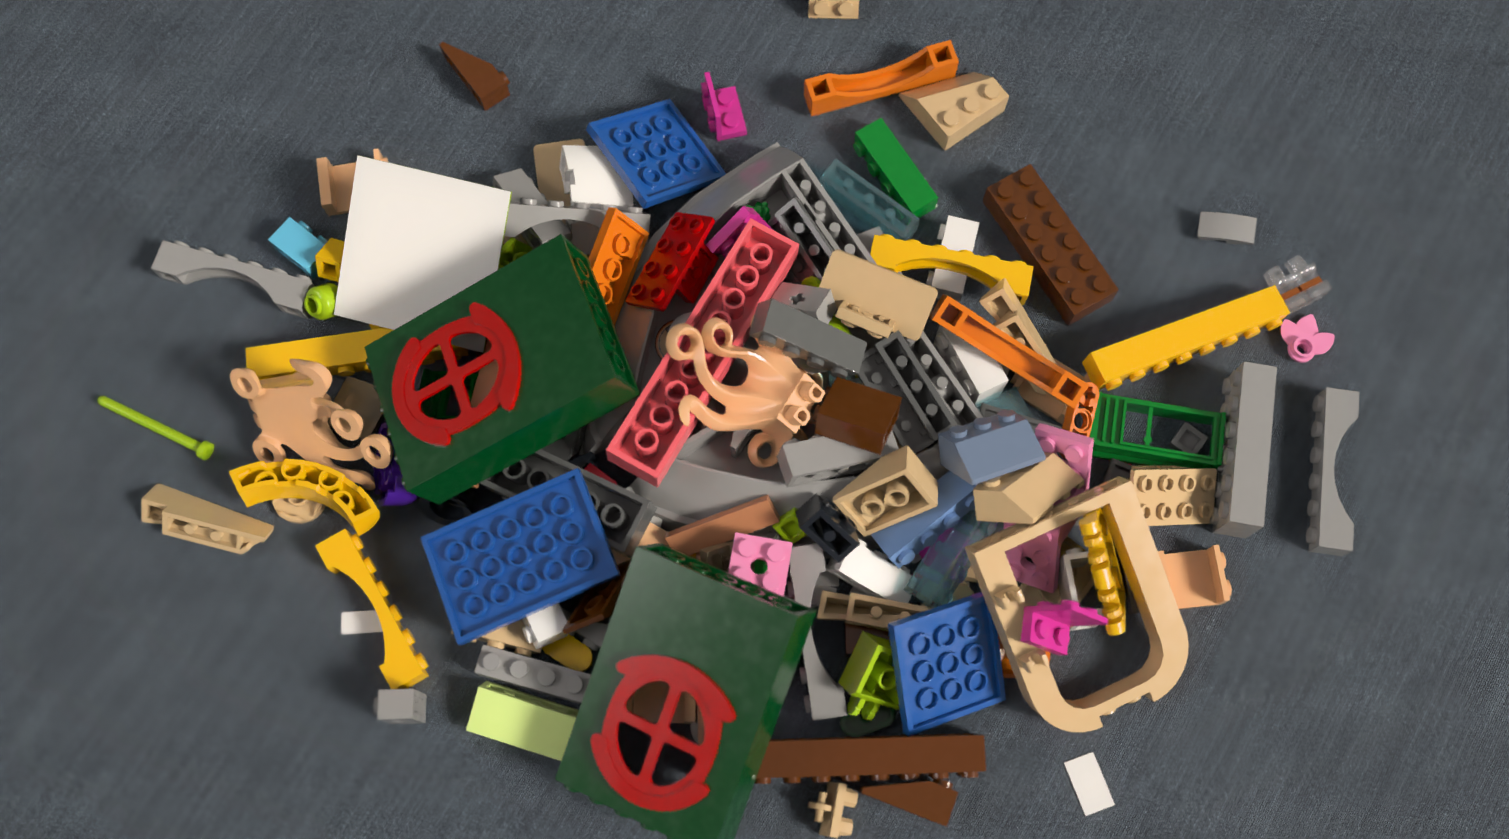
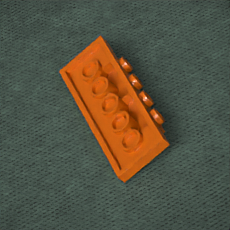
(616, 257)

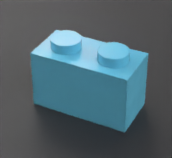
(298, 245)

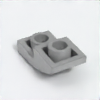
(1227, 227)

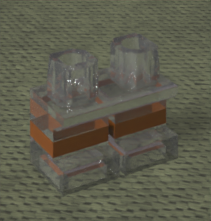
(1300, 286)

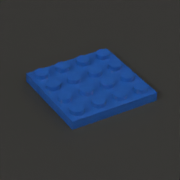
(655, 152)
(946, 663)

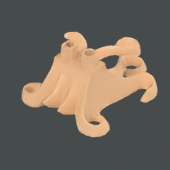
(771, 399)
(296, 414)

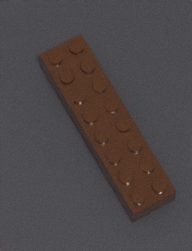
(873, 757)

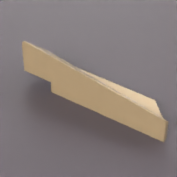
(1013, 320)
(201, 520)
(864, 609)

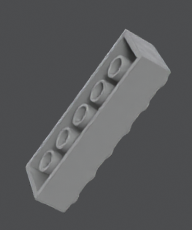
(1246, 450)

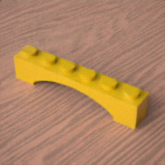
(988, 270)
(401, 663)

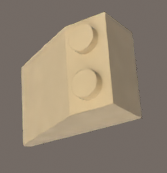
(888, 492)

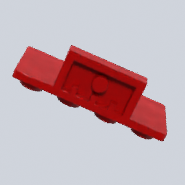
(676, 265)

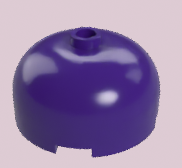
(389, 482)

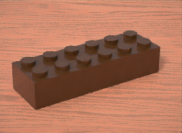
(1050, 243)

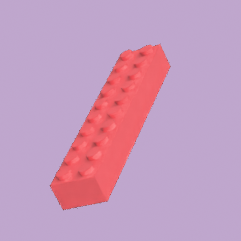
(653, 428)

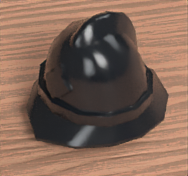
(450, 510)

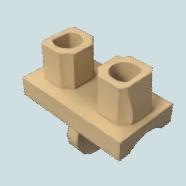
(830, 809)

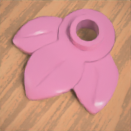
(1305, 335)

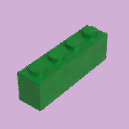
(894, 168)

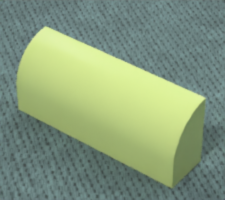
(522, 720)

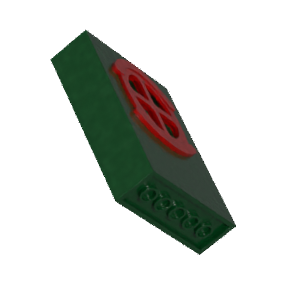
(554, 371)
(702, 636)

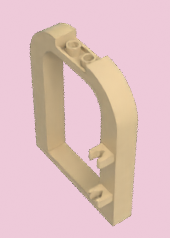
(1149, 587)

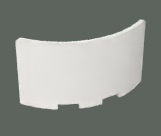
(591, 180)

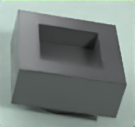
(1188, 439)

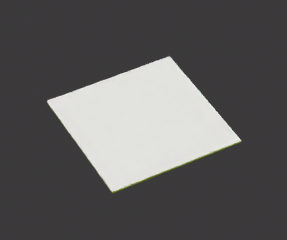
(416, 243)

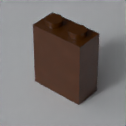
(857, 415)

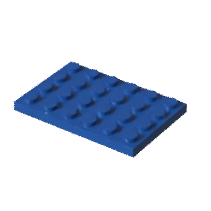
(519, 556)

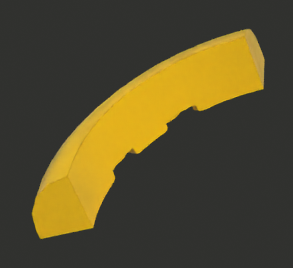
(306, 481)

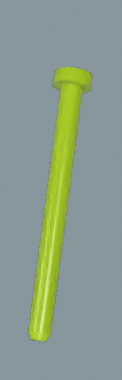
(203, 450)

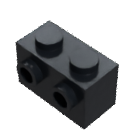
(827, 527)

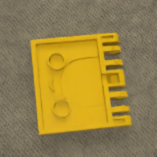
(1105, 570)

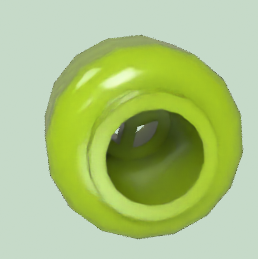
(321, 301)

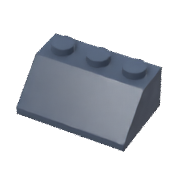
(989, 447)

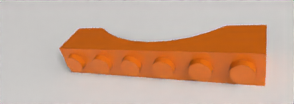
(839, 91)
(1008, 351)

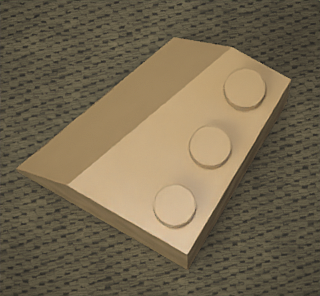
(956, 106)
(1025, 493)

